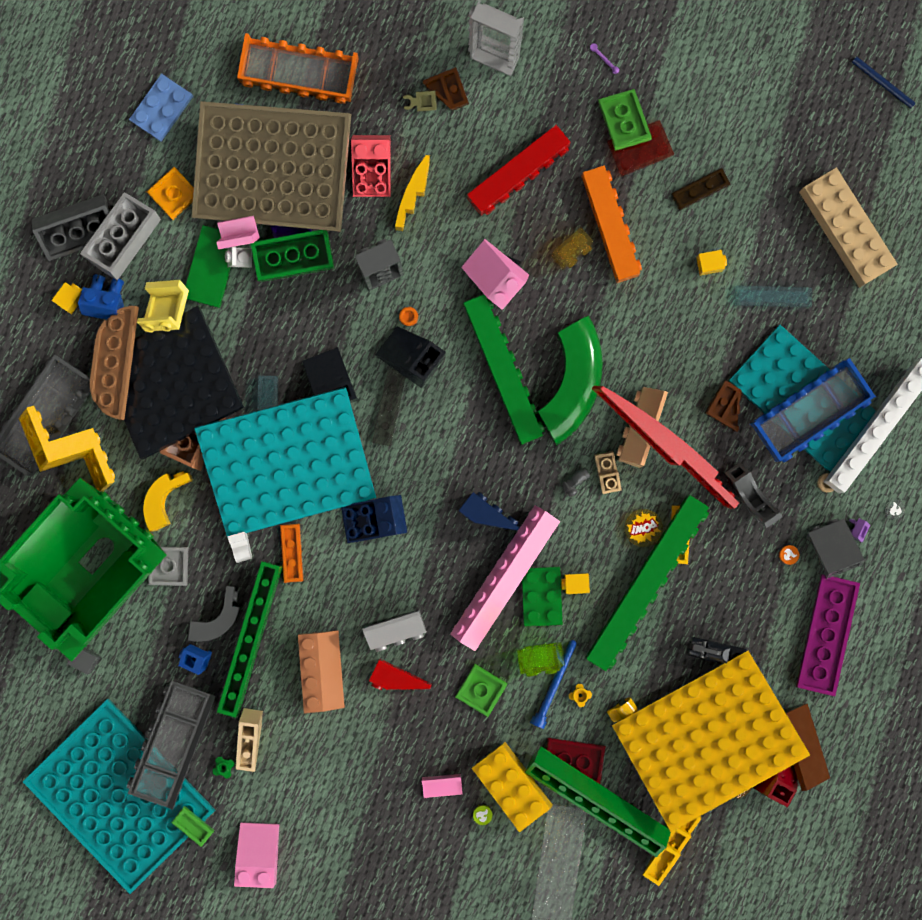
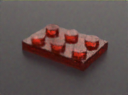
(643, 154)

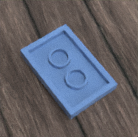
(161, 107)

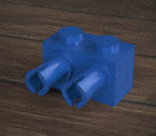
(101, 303)

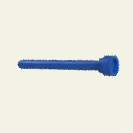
(539, 719)

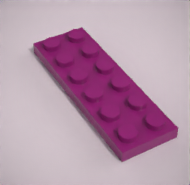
(828, 635)

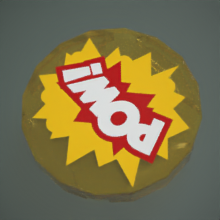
(643, 528)

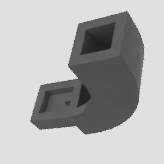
(751, 496)
(206, 631)

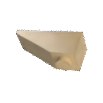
(248, 739)

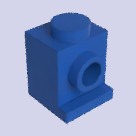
(188, 661)

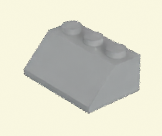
(395, 631)

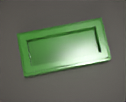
(192, 826)

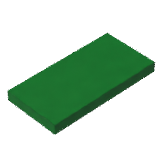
(208, 270)

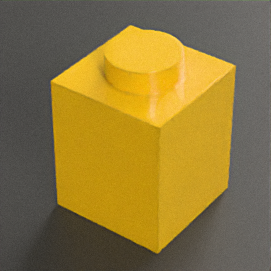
(711, 262)
(68, 297)
(575, 583)

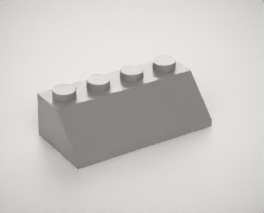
(120, 236)

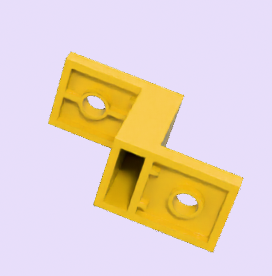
(66, 449)

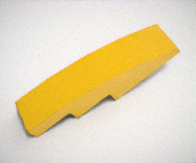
(415, 188)
(661, 865)

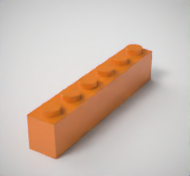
(610, 224)

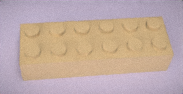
(848, 227)

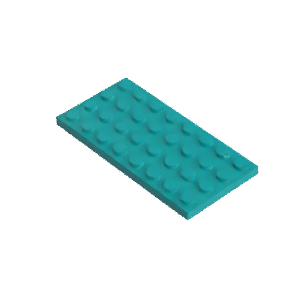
(780, 370)

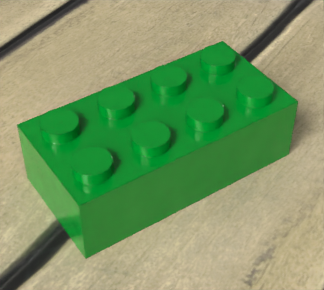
(292, 255)

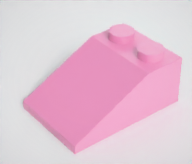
(495, 274)
(257, 855)

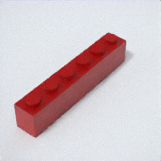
(518, 170)

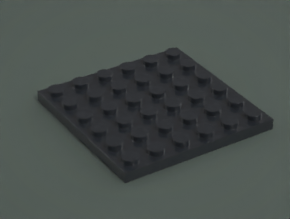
(177, 385)

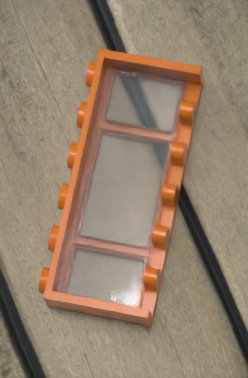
(297, 69)

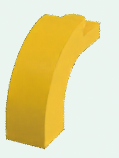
(155, 499)

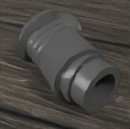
(576, 479)

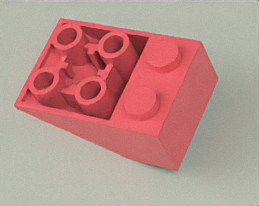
(371, 165)

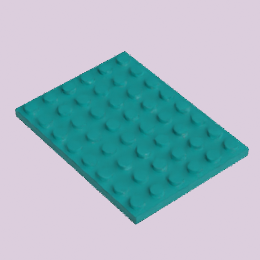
(285, 462)
(88, 794)

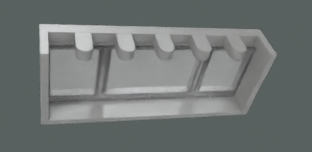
(494, 38)

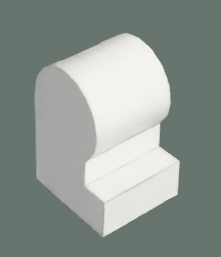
(240, 547)

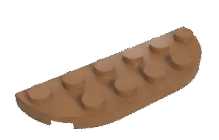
(113, 362)

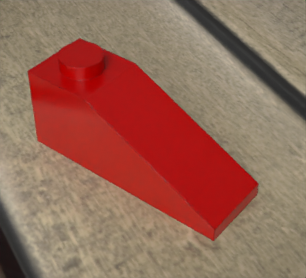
(392, 677)

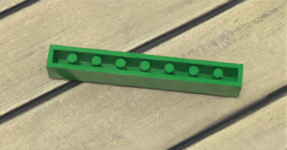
(503, 370)
(249, 639)
(598, 801)

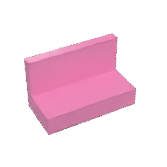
(237, 232)
(442, 785)

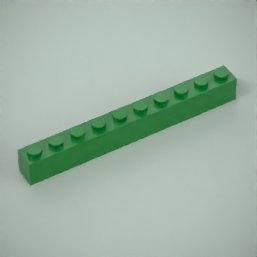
(646, 583)

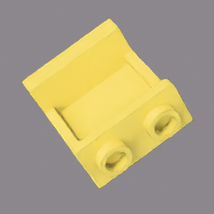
(164, 306)

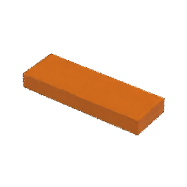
(291, 553)

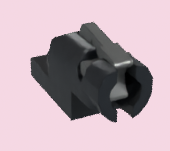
(713, 650)

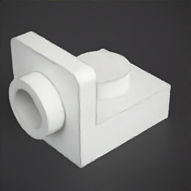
(239, 257)

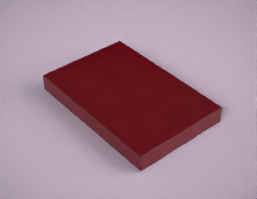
(582, 756)

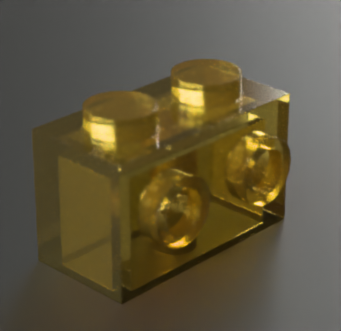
(572, 248)

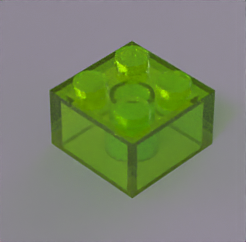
(541, 658)

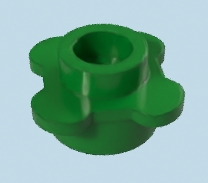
(223, 772)

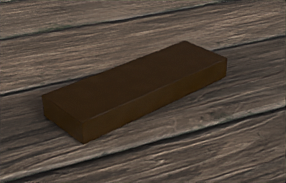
(700, 189)

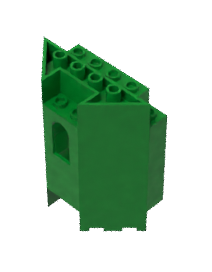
(53, 589)

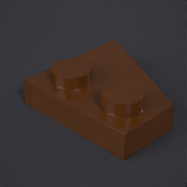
(448, 89)
(726, 405)

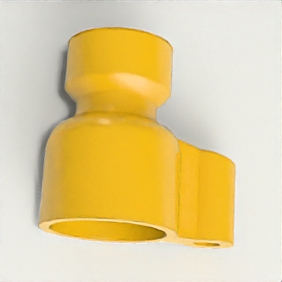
(621, 712)

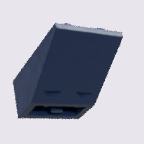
(482, 513)
(374, 519)

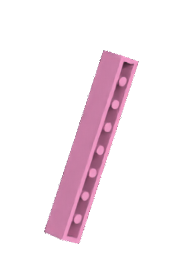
(504, 578)

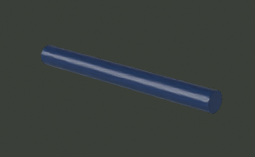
(883, 82)

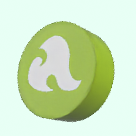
(482, 814)

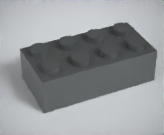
(379, 264)

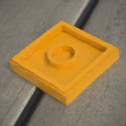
(172, 193)

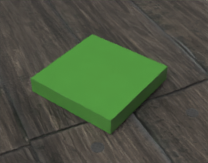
(481, 690)

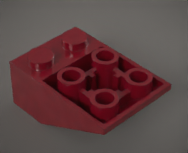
(780, 786)

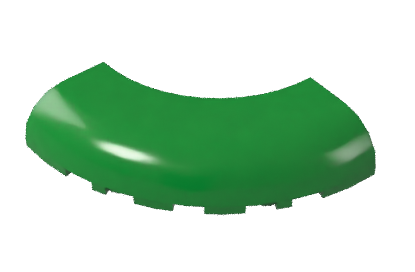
(581, 373)

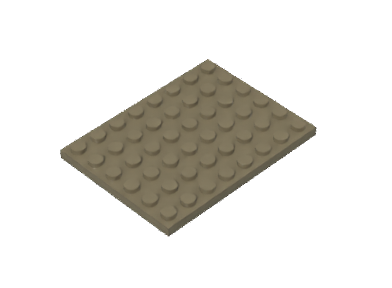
(271, 165)

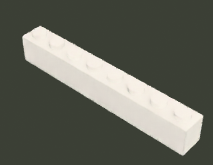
(876, 429)

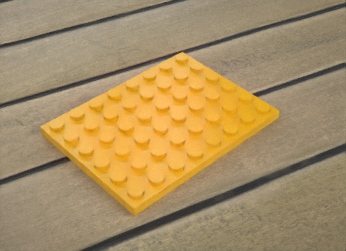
(710, 741)

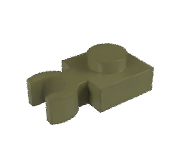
(424, 101)

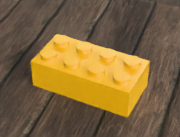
(512, 787)

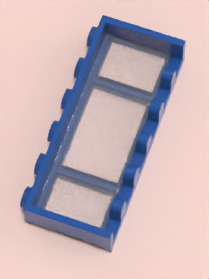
(813, 410)

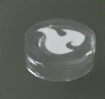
(894, 509)

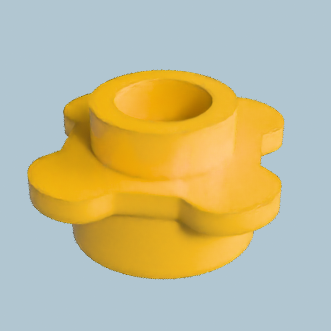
(575, 695)

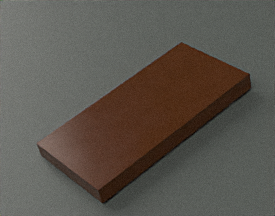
(813, 768)

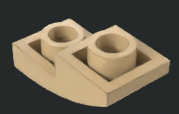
(607, 472)

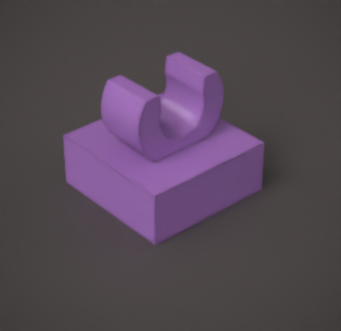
(860, 529)

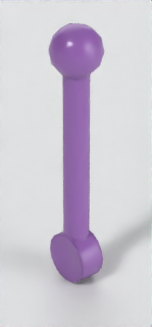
(593, 47)

